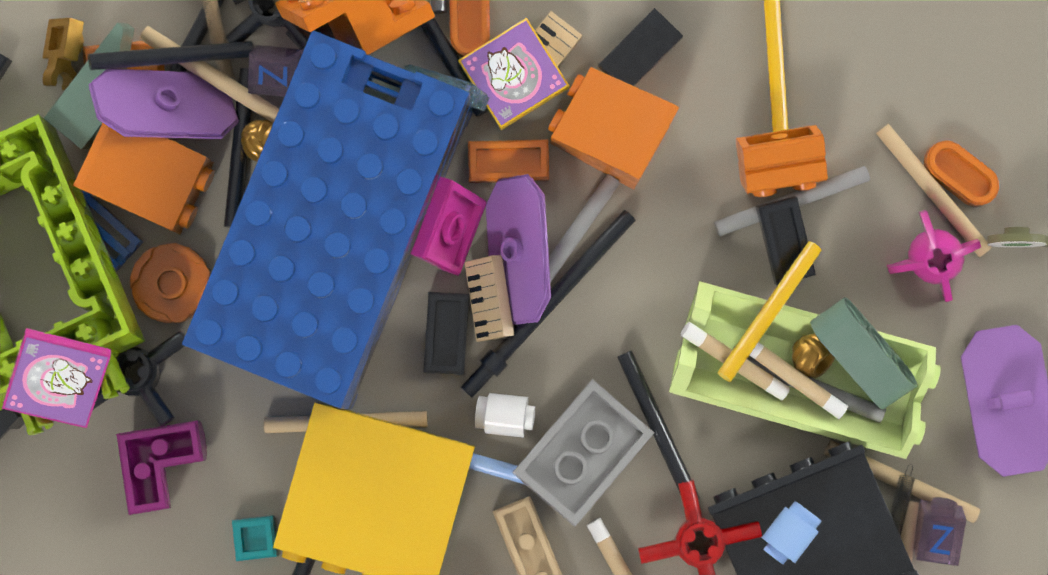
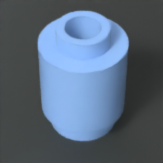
(791, 533)

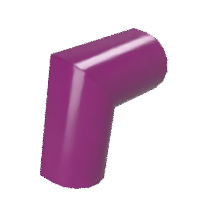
(147, 454)

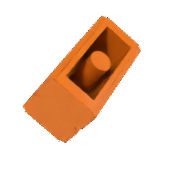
(782, 160)

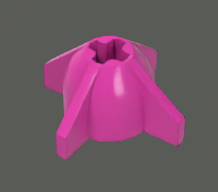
(935, 256)

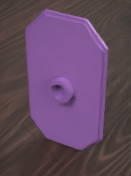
(161, 104)
(520, 236)
(1008, 399)

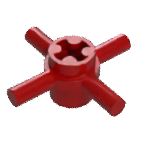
(695, 522)

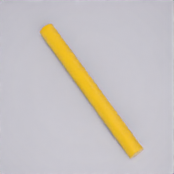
(776, 65)
(769, 311)

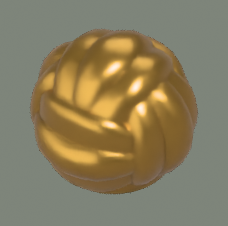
(254, 137)
(811, 356)

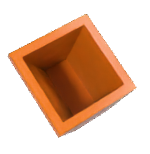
(612, 125)
(146, 177)

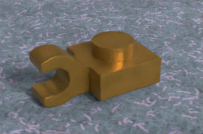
(62, 45)

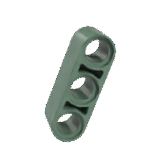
(863, 353)

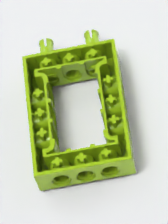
(37, 160)

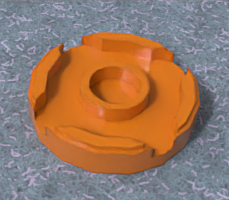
(169, 282)

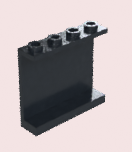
(842, 492)

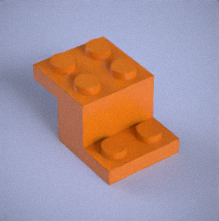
(359, 22)

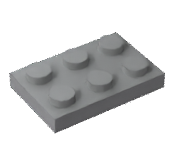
(583, 453)

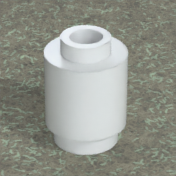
(504, 415)

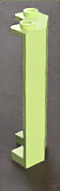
(728, 315)

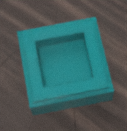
(254, 538)

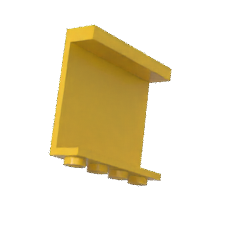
(372, 495)

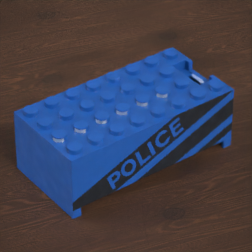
(329, 222)

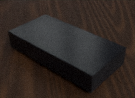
(641, 49)
(783, 235)
(446, 333)

